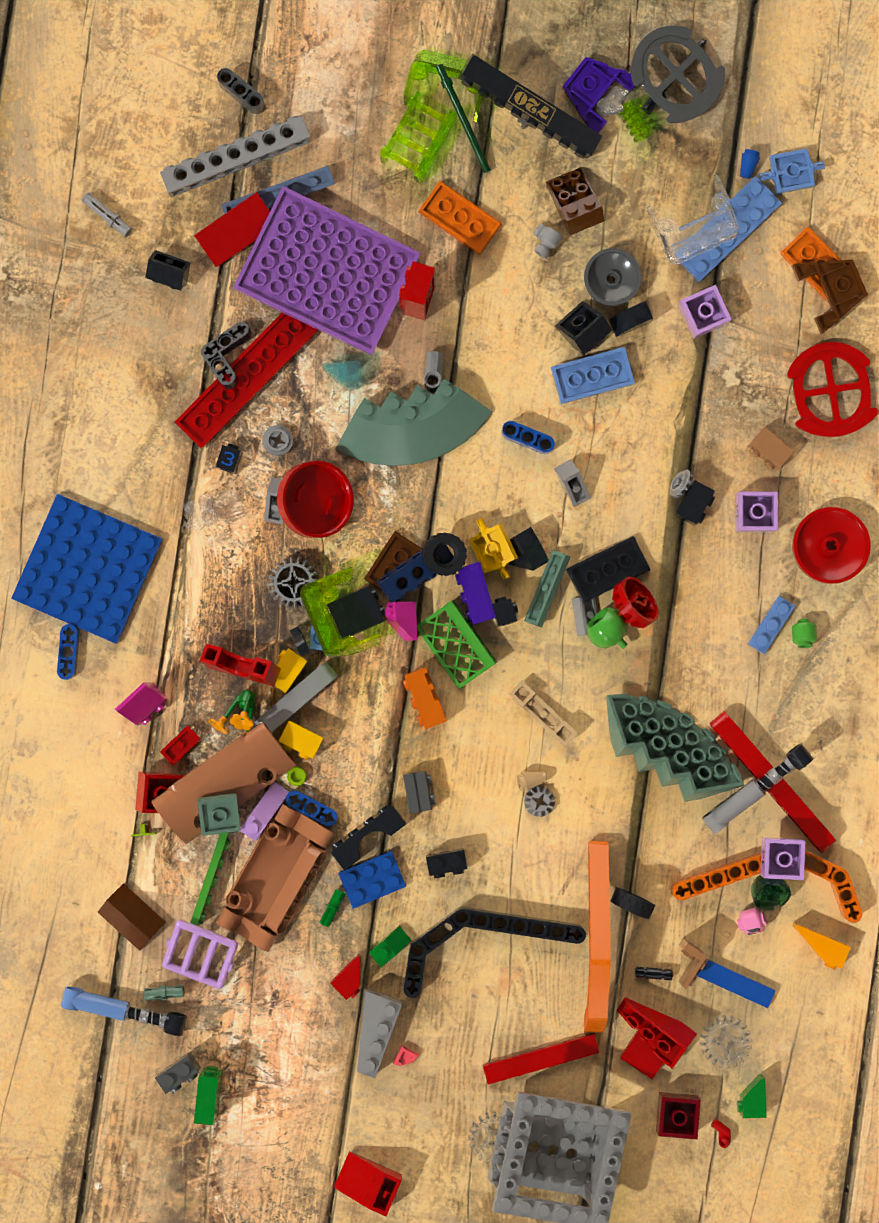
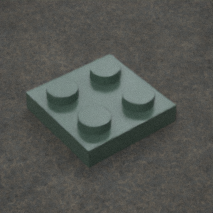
(218, 814)

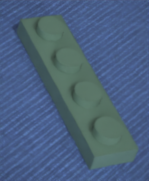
(547, 588)

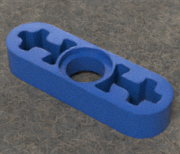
(72, 666)
(310, 800)

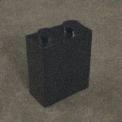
(357, 612)

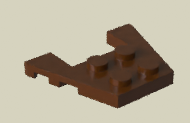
(840, 284)

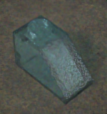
(345, 373)

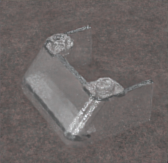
(701, 234)

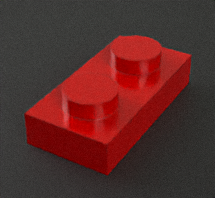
(180, 745)

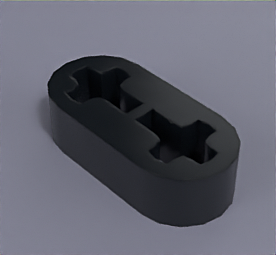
(299, 641)

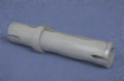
(123, 228)

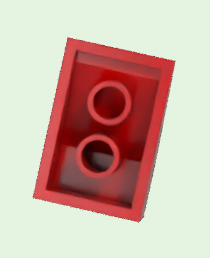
(150, 786)

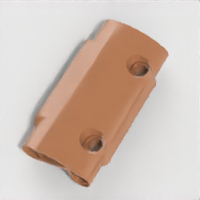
(231, 770)
(276, 877)

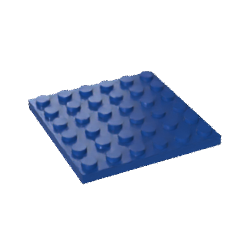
(87, 568)

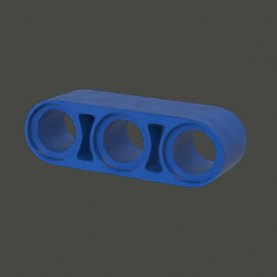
(534, 445)

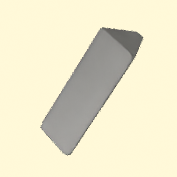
(583, 614)

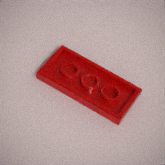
(233, 230)

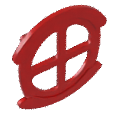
(838, 426)

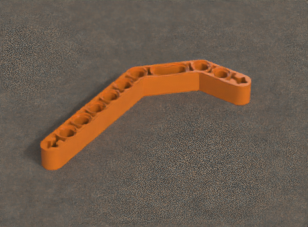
(744, 872)
(599, 937)

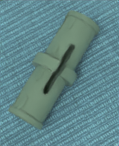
(164, 992)

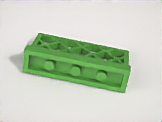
(469, 633)

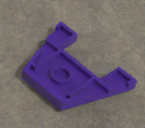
(589, 85)

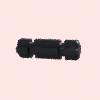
(653, 973)

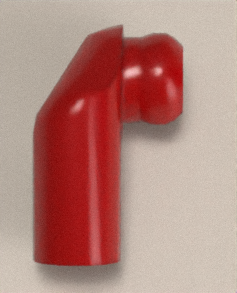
(723, 1132)

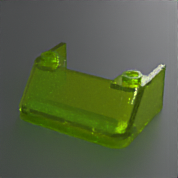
(426, 62)
(315, 600)

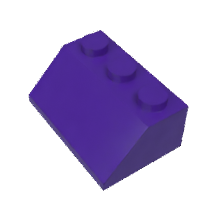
(475, 594)

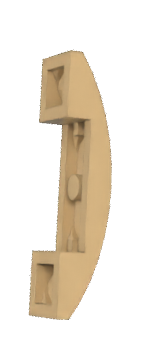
(543, 713)

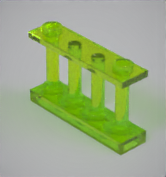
(436, 136)

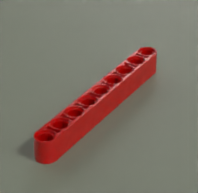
(780, 792)

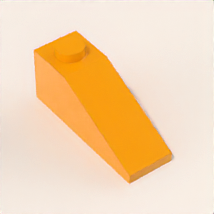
(829, 950)

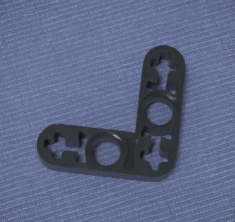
(217, 356)

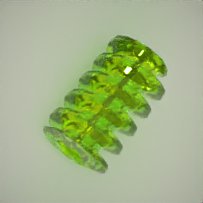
(635, 121)

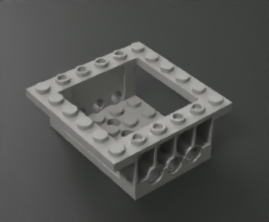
(592, 1172)

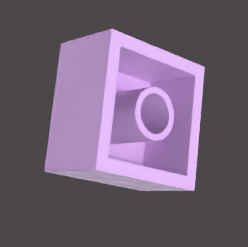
(704, 311)
(756, 511)
(782, 858)

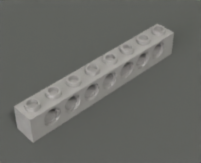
(229, 165)

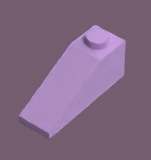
(264, 811)

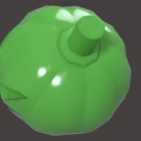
(608, 629)

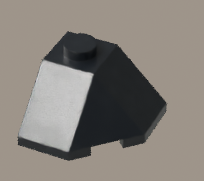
(529, 550)

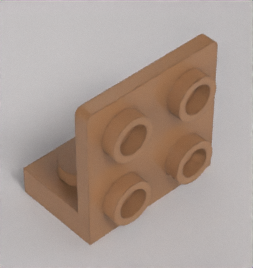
(698, 961)

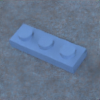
(771, 625)

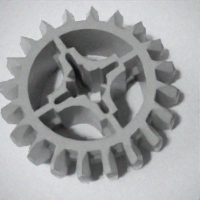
(277, 583)

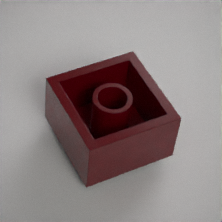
(678, 1115)

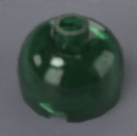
(769, 892)

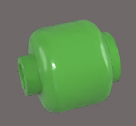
(804, 633)

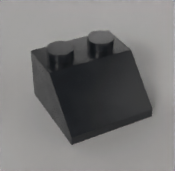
(583, 327)

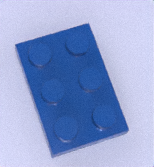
(372, 879)

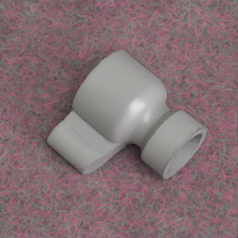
(549, 240)

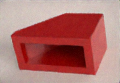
(349, 978)

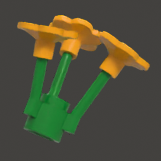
(241, 721)

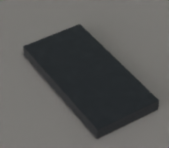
(607, 569)

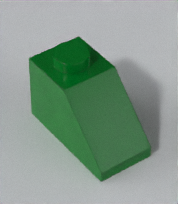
(389, 946)
(753, 1099)

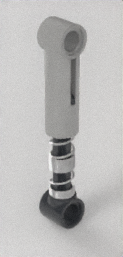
(720, 816)

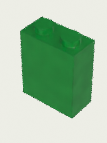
(208, 1096)

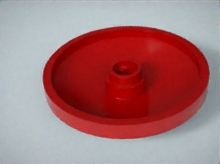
(831, 545)

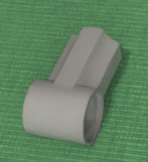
(433, 369)

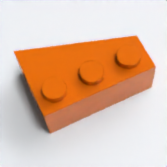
(424, 698)

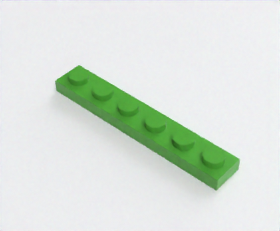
(211, 879)

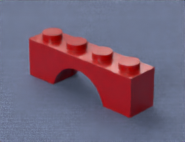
(230, 663)

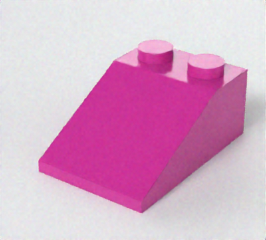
(142, 703)

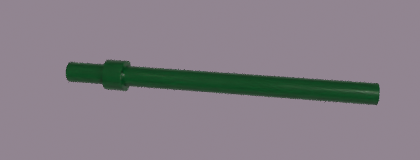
(447, 84)

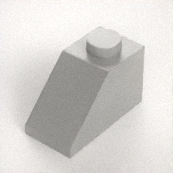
(572, 482)
(271, 510)

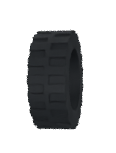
(430, 554)
(632, 903)

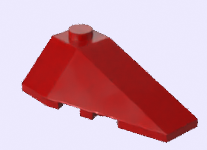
(665, 1034)

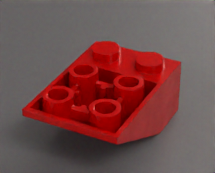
(368, 1183)

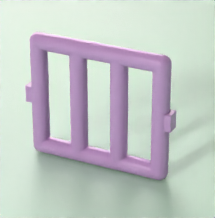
(215, 939)

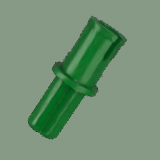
(332, 908)

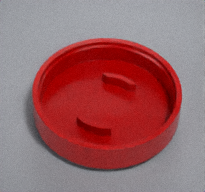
(315, 499)

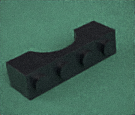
(388, 821)

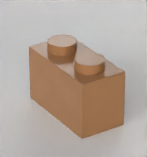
(770, 449)

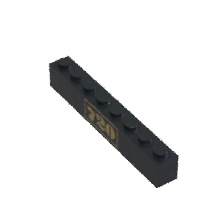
(529, 106)

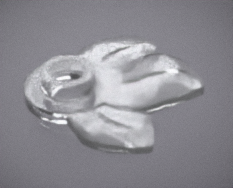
(612, 101)
(197, 512)

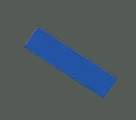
(737, 983)

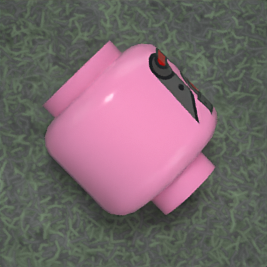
(752, 921)

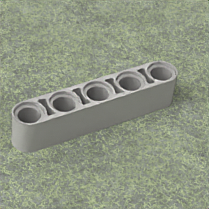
(298, 697)

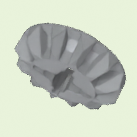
(269, 444)
(681, 483)
(536, 792)

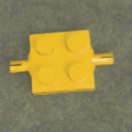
(493, 548)

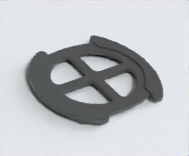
(701, 101)

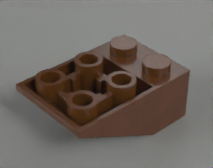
(575, 201)

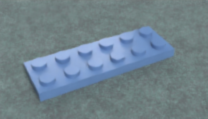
(751, 208)

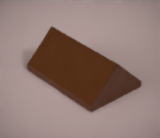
(131, 916)

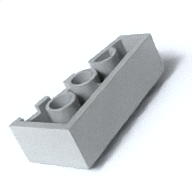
(377, 1025)

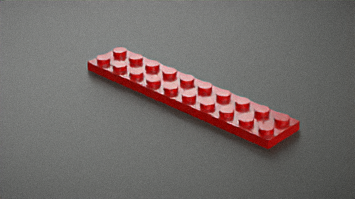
(253, 369)

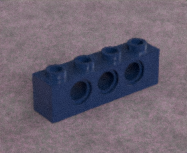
(388, 582)

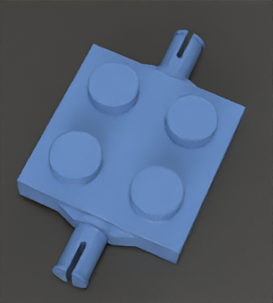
(792, 171)

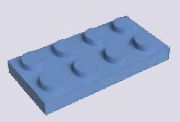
(592, 375)

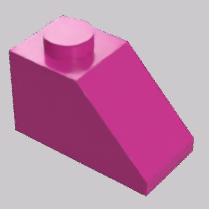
(403, 619)

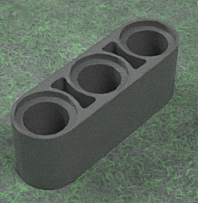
(236, 83)

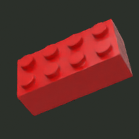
(418, 290)

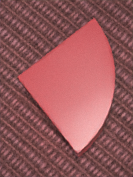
(405, 1056)

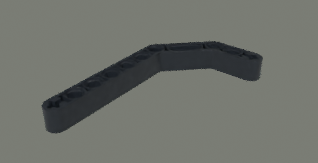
(489, 925)

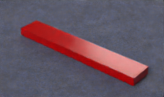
(540, 1058)

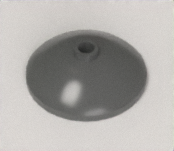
(614, 264)

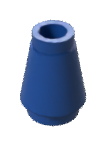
(748, 163)

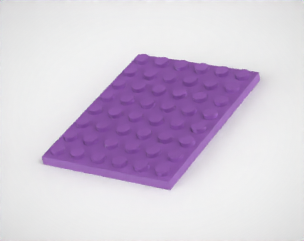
(326, 270)

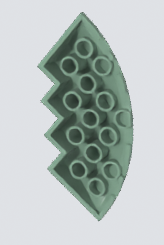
(412, 429)
(671, 745)

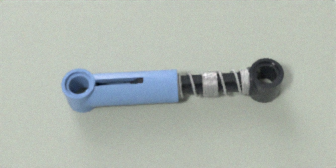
(78, 999)

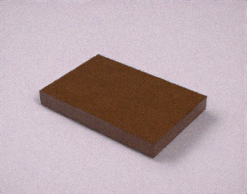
(393, 554)

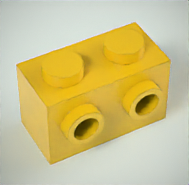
(291, 667)
(301, 740)

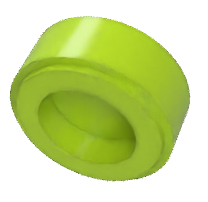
(297, 776)

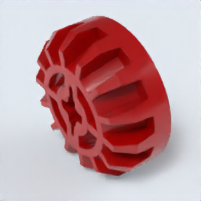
(635, 602)

